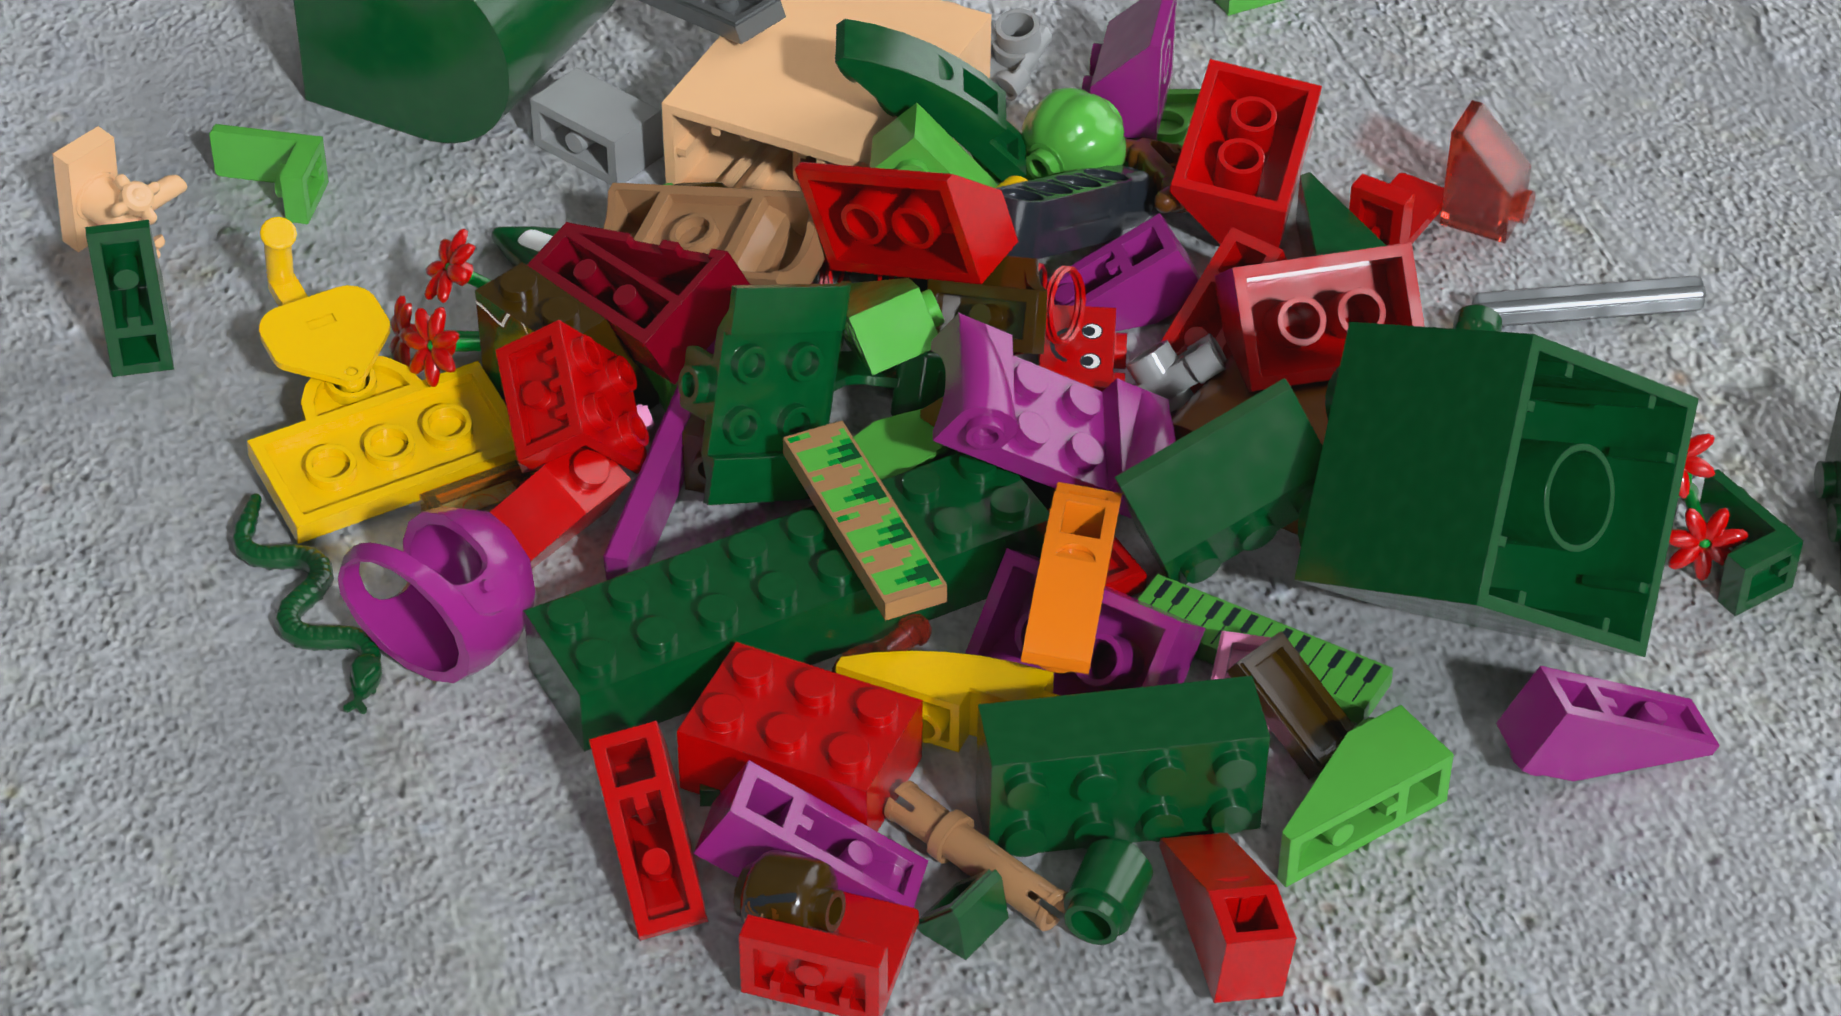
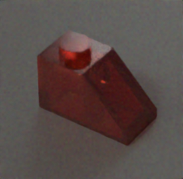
(1485, 178)

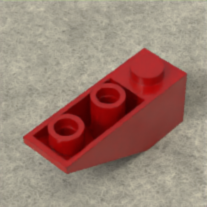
(1231, 916)

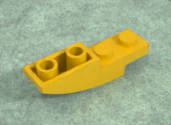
(949, 686)

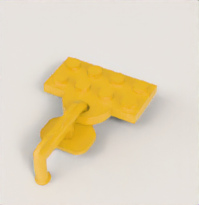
(368, 423)

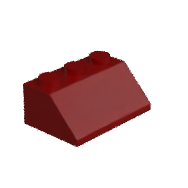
(1245, 151)
(907, 222)
(1296, 312)

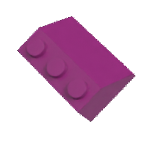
(1132, 643)

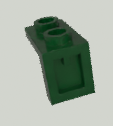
(1767, 558)

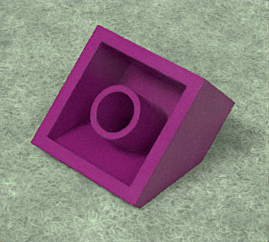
(1136, 65)

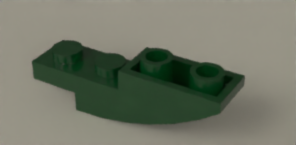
(955, 94)

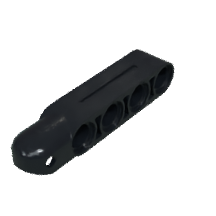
(1077, 208)

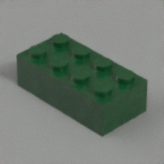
(1121, 765)

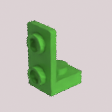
(283, 158)

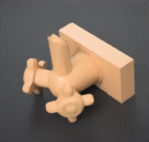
(96, 195)

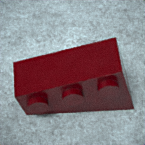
(648, 292)

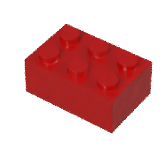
(806, 726)

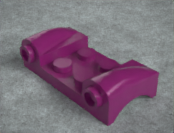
(1040, 419)

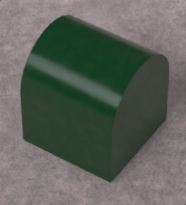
(434, 64)

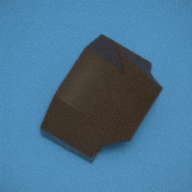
(1006, 300)

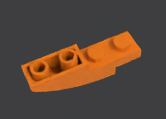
(1071, 579)

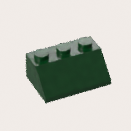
(1224, 485)

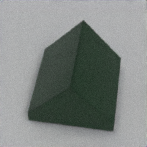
(967, 914)

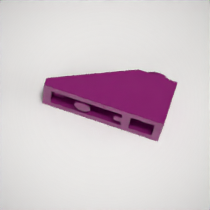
(1138, 274)
(1598, 727)
(769, 813)

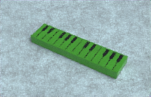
(1350, 678)

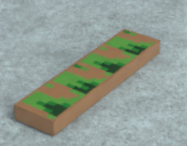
(864, 520)

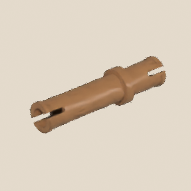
(954, 840)

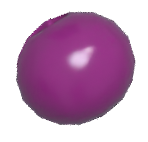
(460, 594)

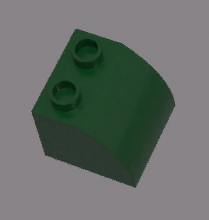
(1496, 484)

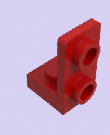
(1397, 209)

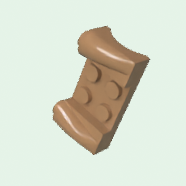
(761, 229)

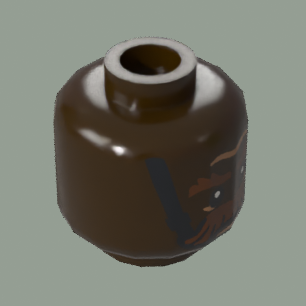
(791, 891)

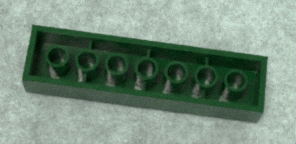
(659, 633)

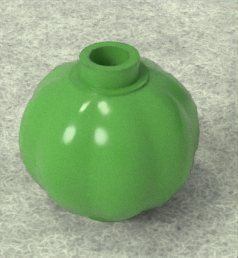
(1072, 133)

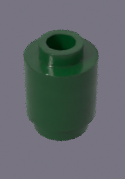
(1107, 891)

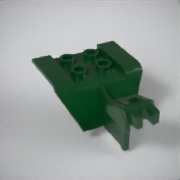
(778, 377)

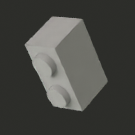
(596, 127)

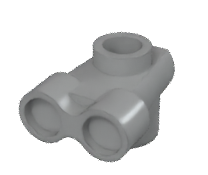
(1017, 50)
(1171, 375)

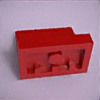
(569, 395)
(831, 971)

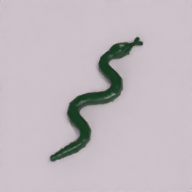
(366, 668)

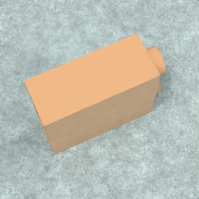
(782, 101)

